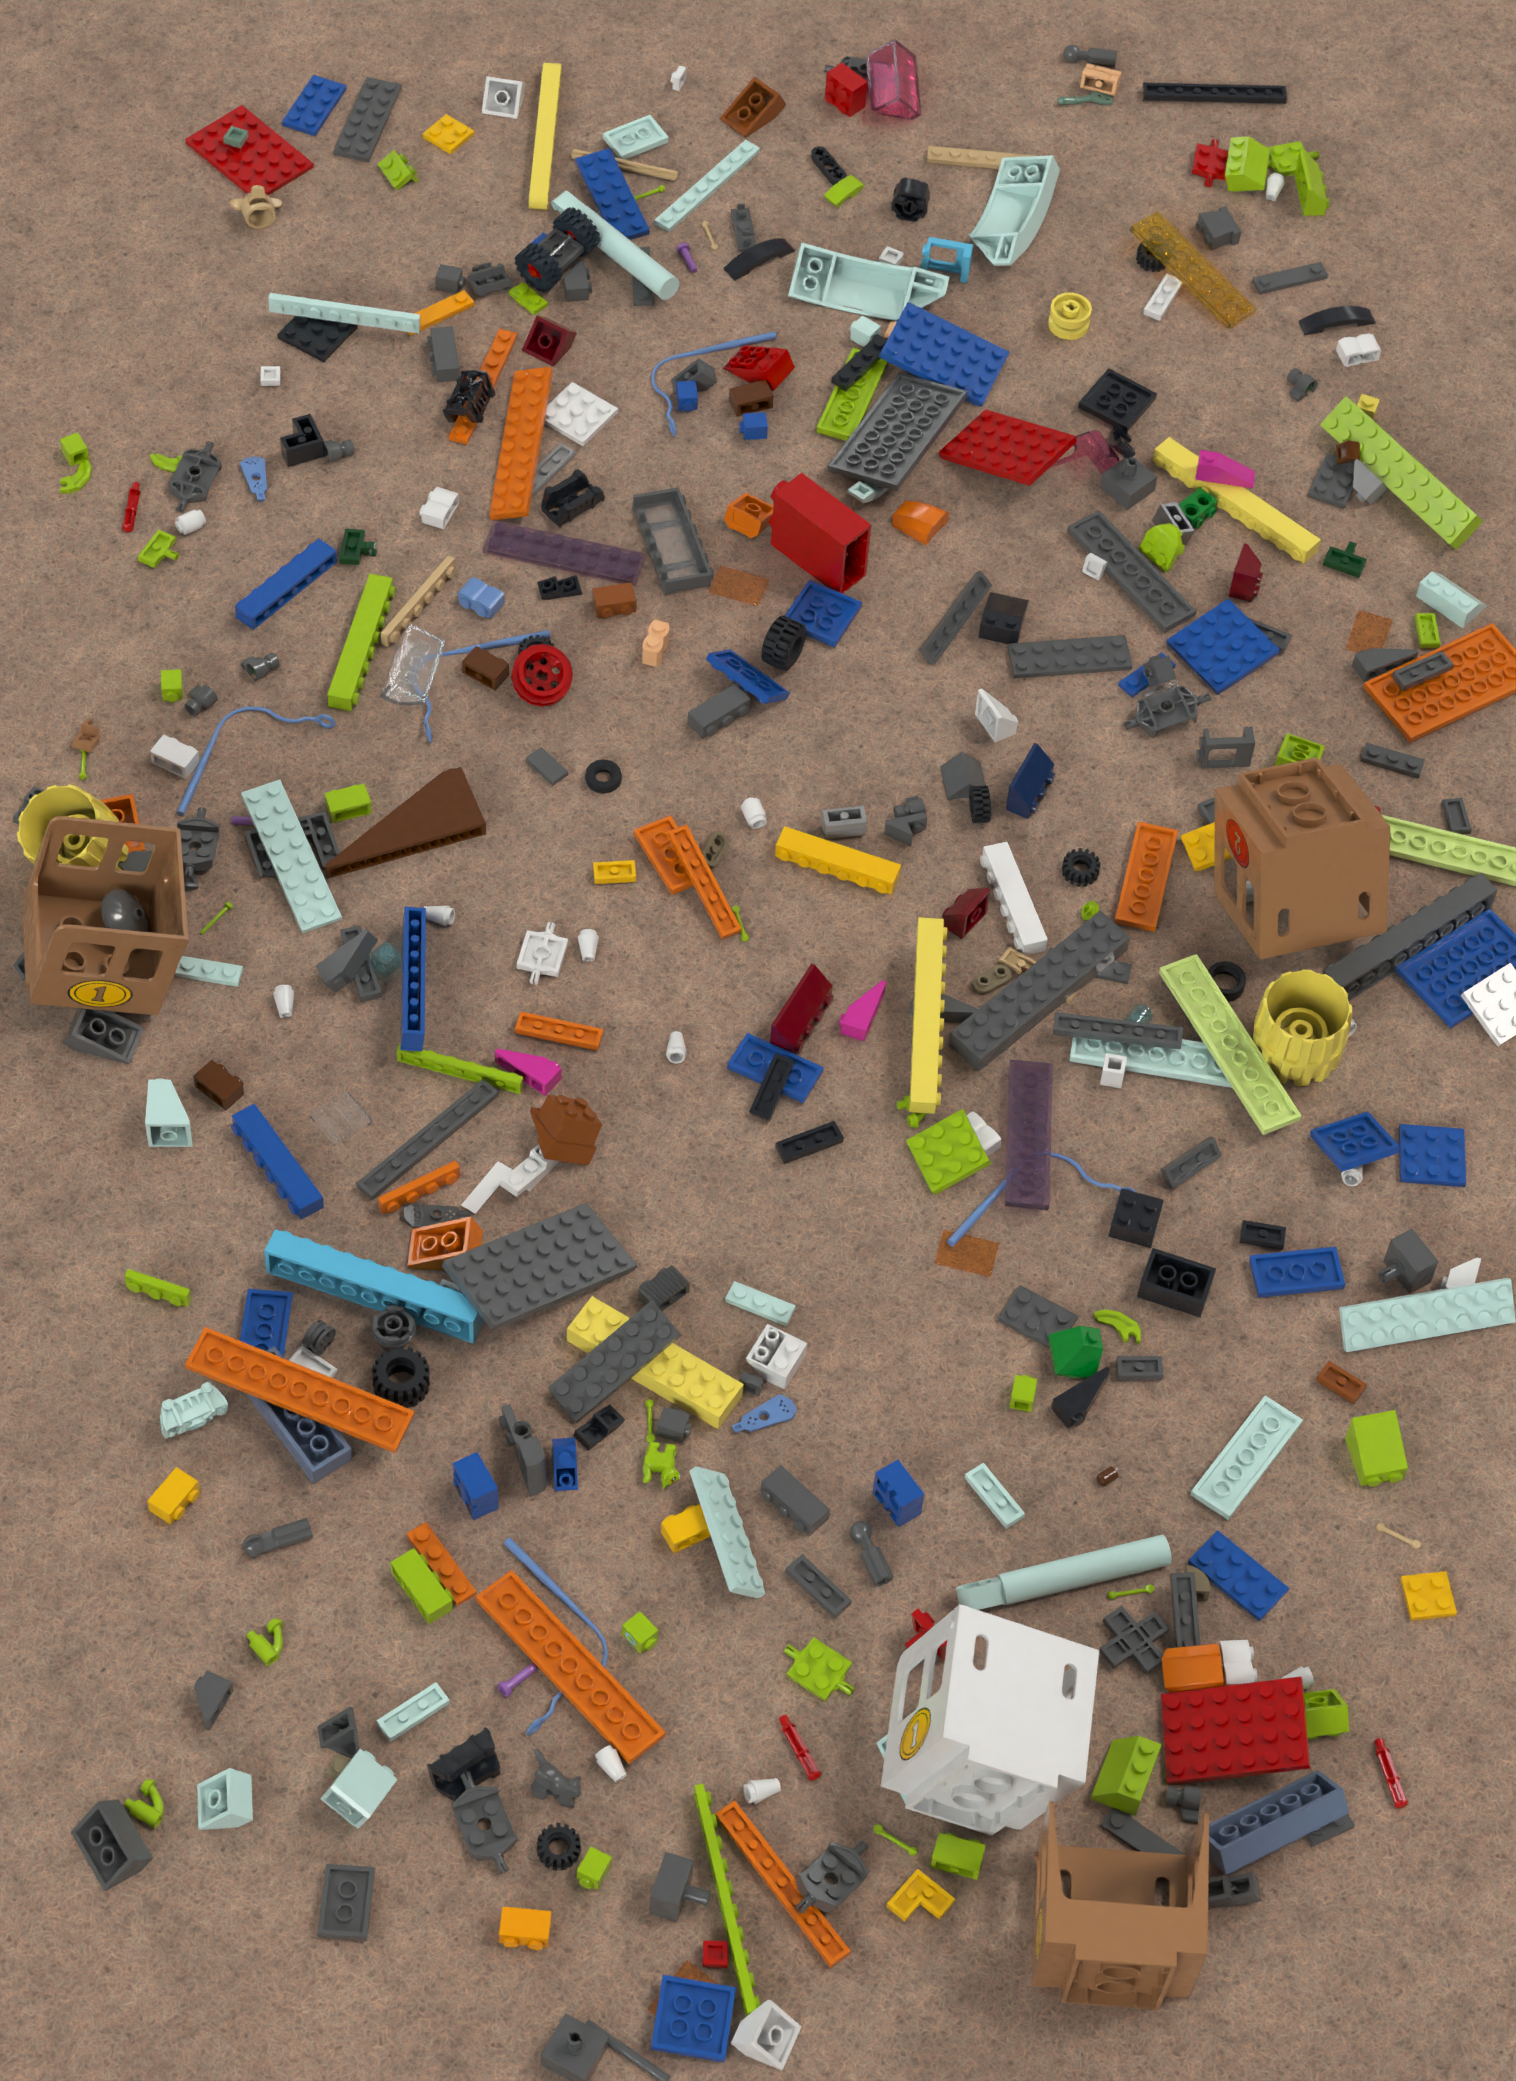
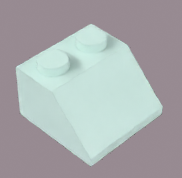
(225, 1800)

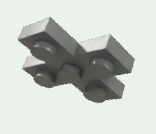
(1133, 1640)

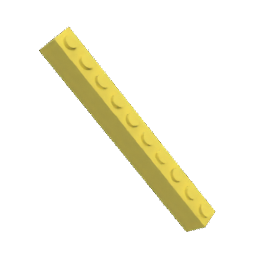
(1239, 503)
(926, 1015)

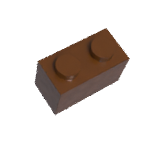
(751, 398)
(485, 668)
(219, 1084)

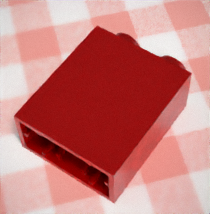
(819, 533)

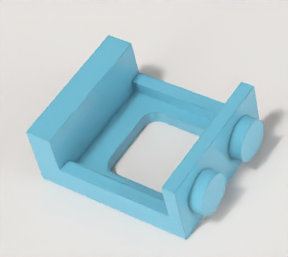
(963, 257)

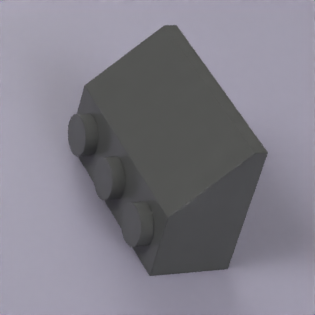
(111, 1843)

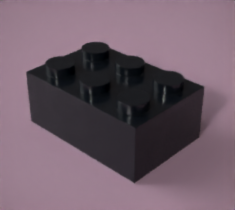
(1176, 1282)

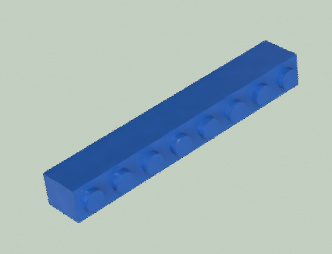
(413, 979)

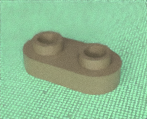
(712, 851)
(992, 978)

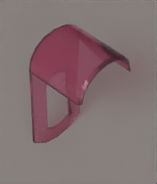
(1096, 447)

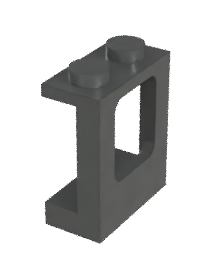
(1244, 752)

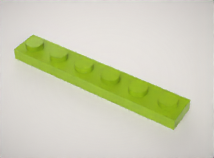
(461, 1069)

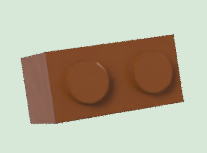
(614, 600)

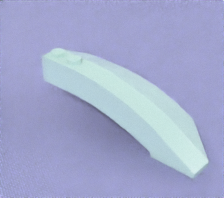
(1016, 207)
(862, 284)

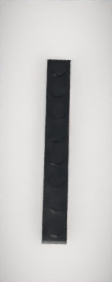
(1214, 93)

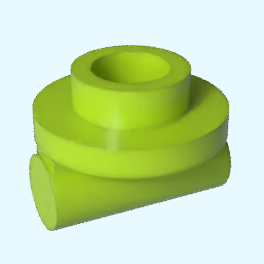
(1089, 910)

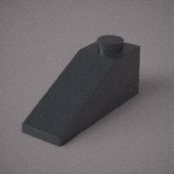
(1077, 1401)

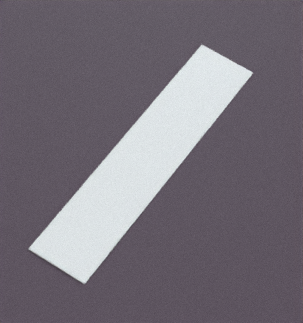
(486, 1187)

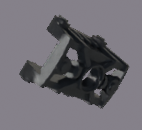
(477, 393)
(566, 498)
(473, 1756)

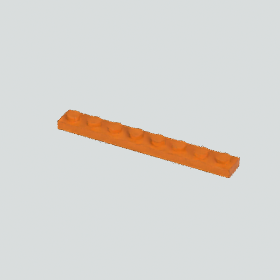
(493, 365)
(781, 1883)

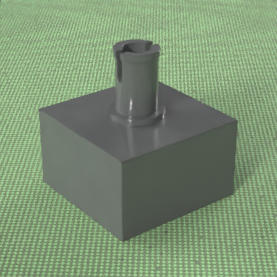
(1128, 482)
(1409, 1262)
(674, 1888)
(574, 2049)

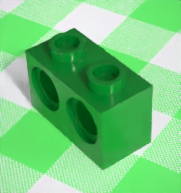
(1198, 507)

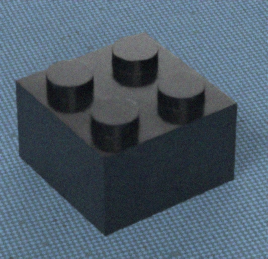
(1136, 1218)

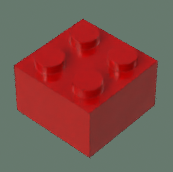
(845, 90)

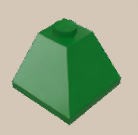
(1076, 1351)

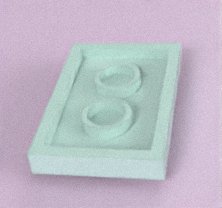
(635, 137)

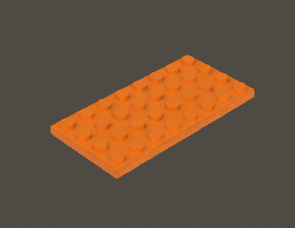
(1480, 676)

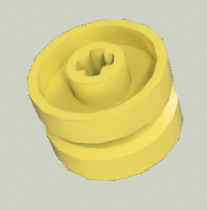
(1069, 316)

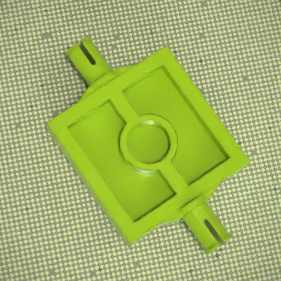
(1284, 157)
(819, 1669)

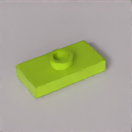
(1427, 630)

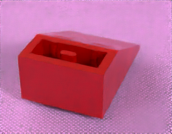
(760, 364)

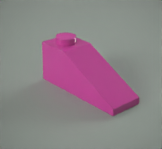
(1221, 469)
(862, 1012)
(534, 1069)

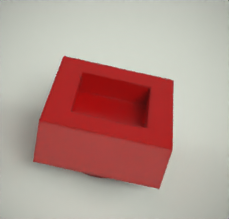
(715, 1954)

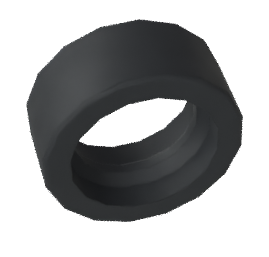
(1233, 970)

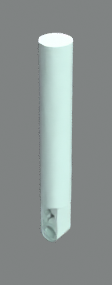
(624, 251)
(1067, 1573)

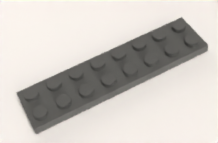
(1132, 571)

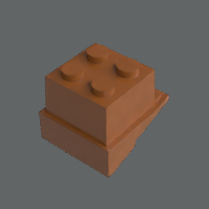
(566, 1129)

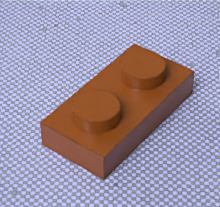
(1341, 1382)

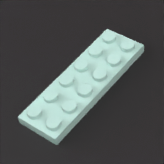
(1246, 1457)
(727, 1532)

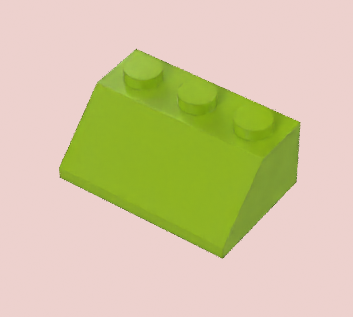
(1246, 165)
(1310, 186)
(1325, 1713)
(1126, 1773)

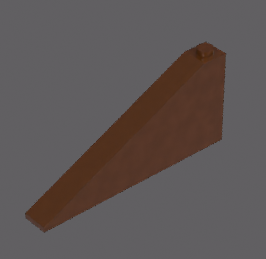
(430, 819)

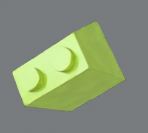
(1377, 1448)

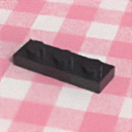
(772, 1087)
(809, 1142)

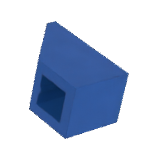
(564, 1464)

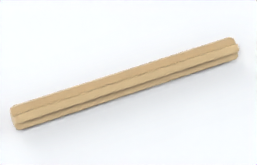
(636, 167)

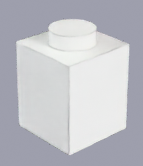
(1113, 1070)

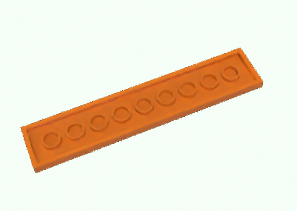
(521, 443)
(300, 1389)
(570, 1667)

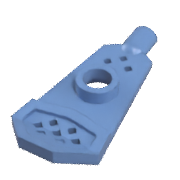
(252, 468)
(775, 1409)

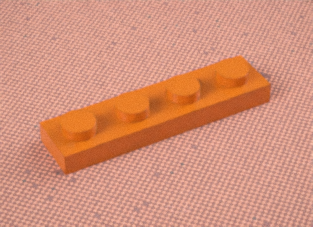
(559, 1031)
(413, 1190)
(442, 1563)

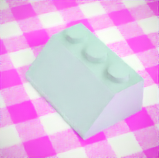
(1449, 599)

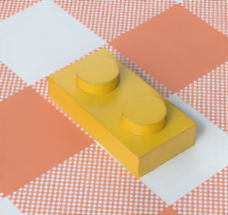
(614, 872)

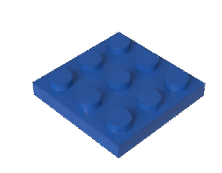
(824, 612)
(1354, 1141)
(1432, 1155)
(693, 2018)

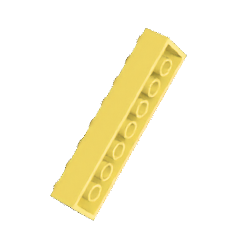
(671, 1374)

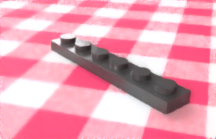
(955, 617)
(1117, 1030)

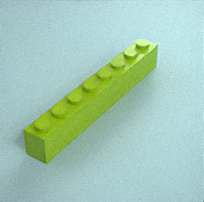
(360, 642)

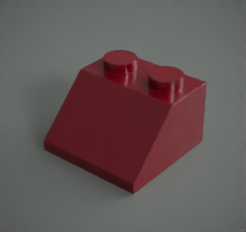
(548, 340)
(1246, 576)
(966, 911)

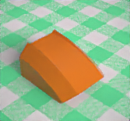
(748, 515)
(919, 520)
(1192, 1668)

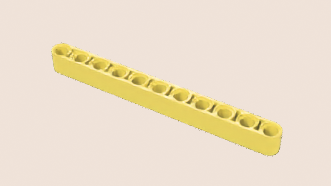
(545, 136)

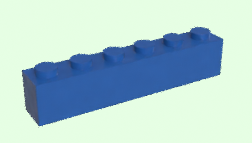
(285, 583)
(277, 1161)

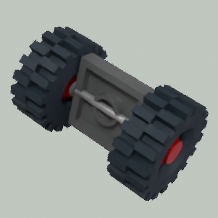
(545, 262)

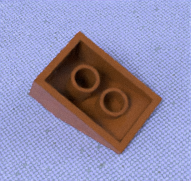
(753, 108)

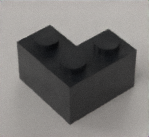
(304, 443)

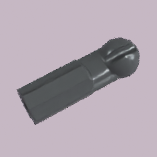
(1093, 55)
(279, 1537)
(871, 1555)

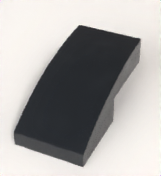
(600, 1426)

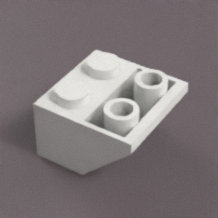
(777, 1356)

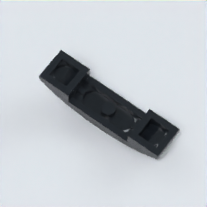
(757, 255)
(1336, 317)
(1120, 440)

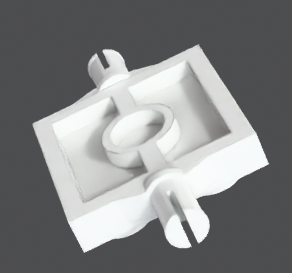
(542, 953)

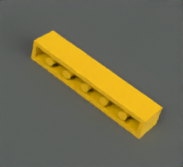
(837, 860)

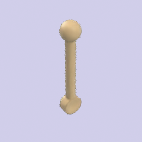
(704, 224)
(1415, 1544)

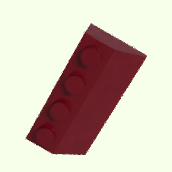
(802, 1011)

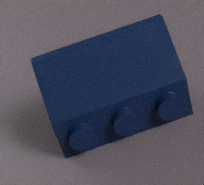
(1030, 783)

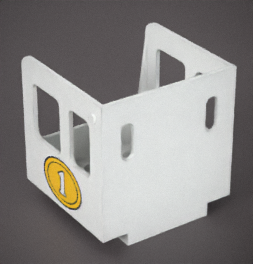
(995, 1737)

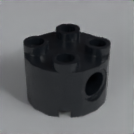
(910, 199)

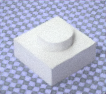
(678, 78)
(891, 256)
(270, 375)
(1094, 566)

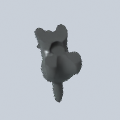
(552, 1782)

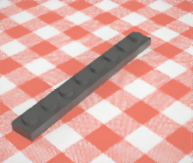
(427, 1139)

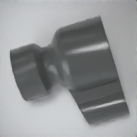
(1303, 384)
(336, 450)
(260, 666)
(201, 697)
(913, 806)
(1188, 1799)

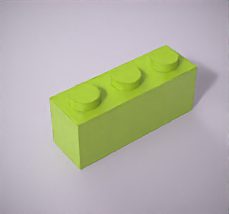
(422, 1585)

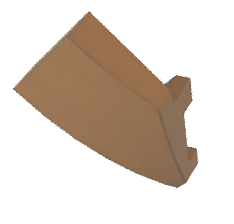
(88, 737)

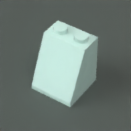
(166, 1117)
(359, 1788)

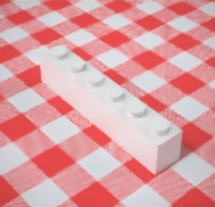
(1014, 899)

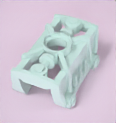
(191, 1410)

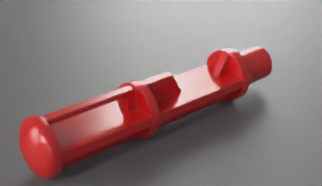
(131, 507)
(799, 1748)
(1390, 1774)

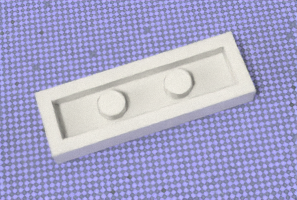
(1163, 297)

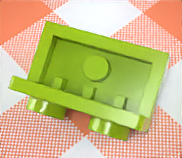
(397, 170)

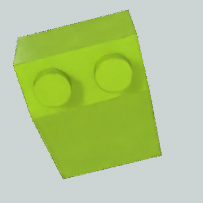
(1298, 749)

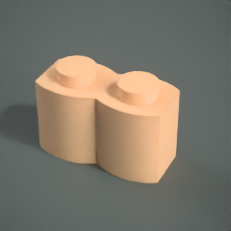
(655, 643)

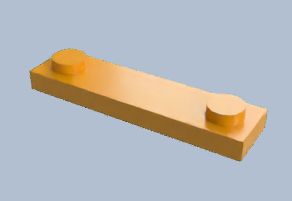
(444, 309)

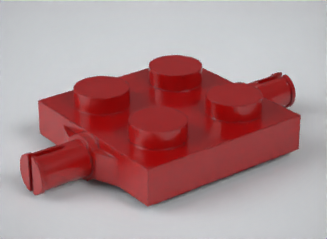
(1210, 162)

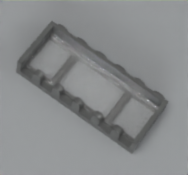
(672, 540)

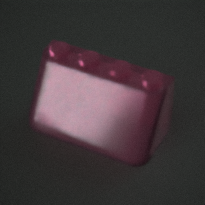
(893, 81)

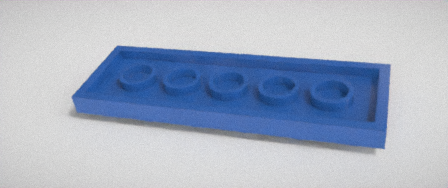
(612, 193)

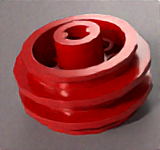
(532, 693)

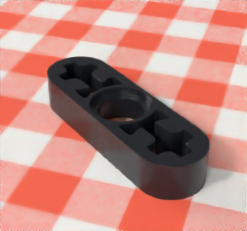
(827, 160)

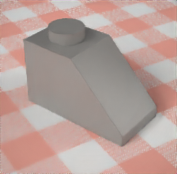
(1366, 484)

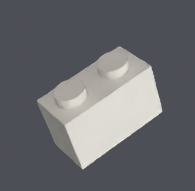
(174, 756)

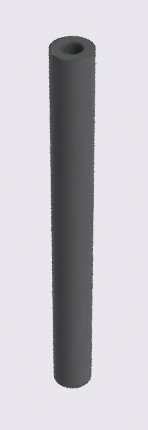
(632, 2055)

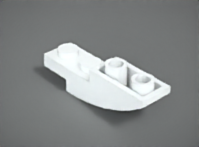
(528, 1173)

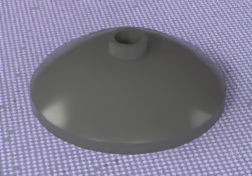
(124, 912)

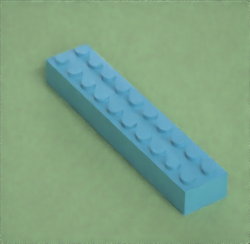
(371, 1284)

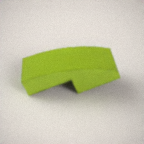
(843, 190)

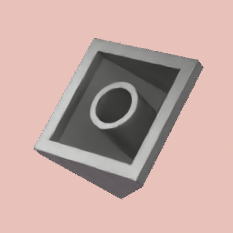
(961, 774)

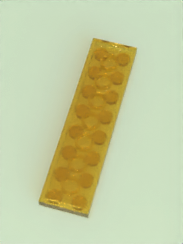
(1193, 269)

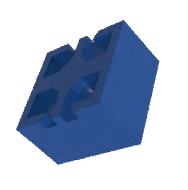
(475, 1485)
(898, 1493)

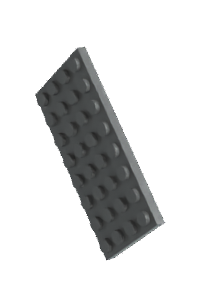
(897, 431)
(539, 1266)

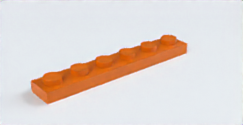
(704, 882)

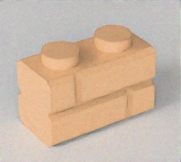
(1100, 79)

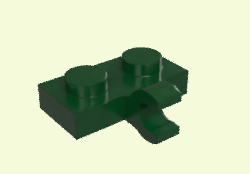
(354, 545)
(1345, 560)

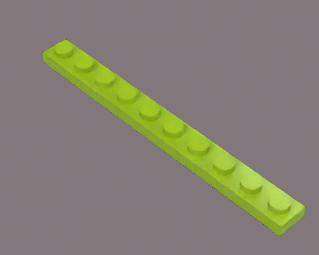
(724, 1891)

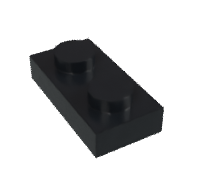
(1262, 1235)

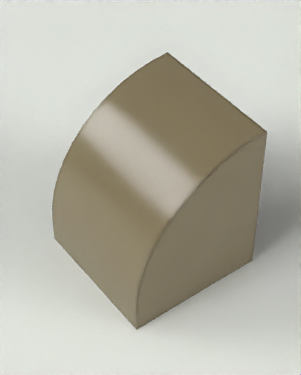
(1202, 1583)

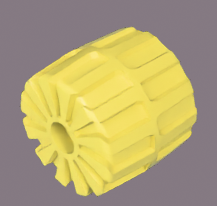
(68, 802)
(1303, 1026)

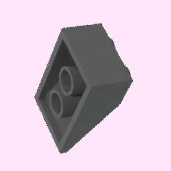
(103, 1034)

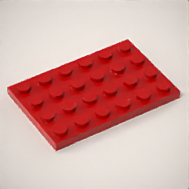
(261, 160)
(1007, 447)
(1235, 1731)

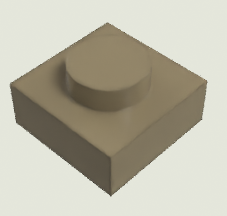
(336, 1766)

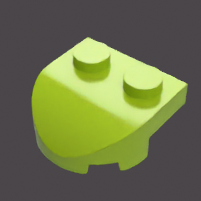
(1163, 545)

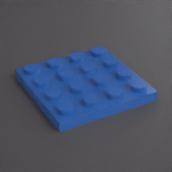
(1223, 646)

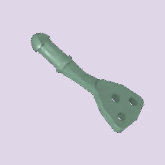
(1097, 97)

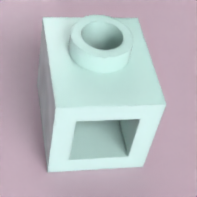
(864, 331)

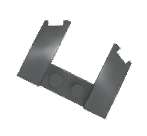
(314, 826)

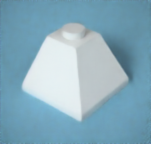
(503, 97)
(995, 717)
(767, 2035)

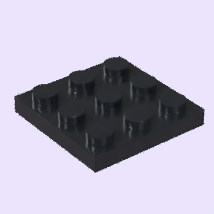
(316, 336)
(1117, 400)

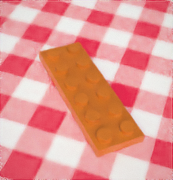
(1146, 876)

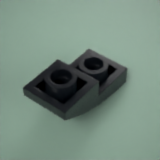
(553, 588)

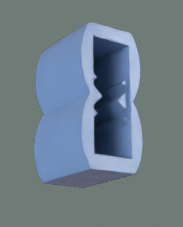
(481, 598)

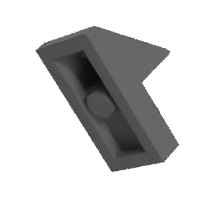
(902, 827)

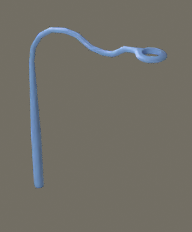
(723, 346)
(488, 645)
(201, 766)
(978, 1212)
(551, 1585)

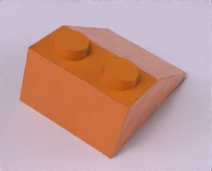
(125, 810)
(441, 1241)

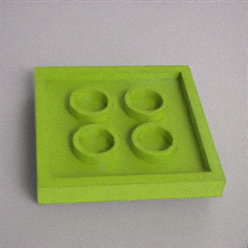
(948, 1152)

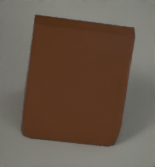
(1347, 452)

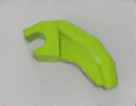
(164, 462)
(78, 480)
(1121, 1322)

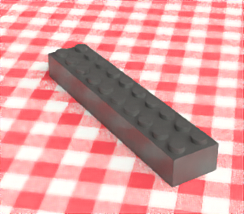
(1415, 933)
(1039, 991)

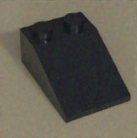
(1003, 618)

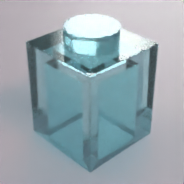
(386, 959)

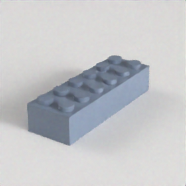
(312, 1444)
(1275, 1821)

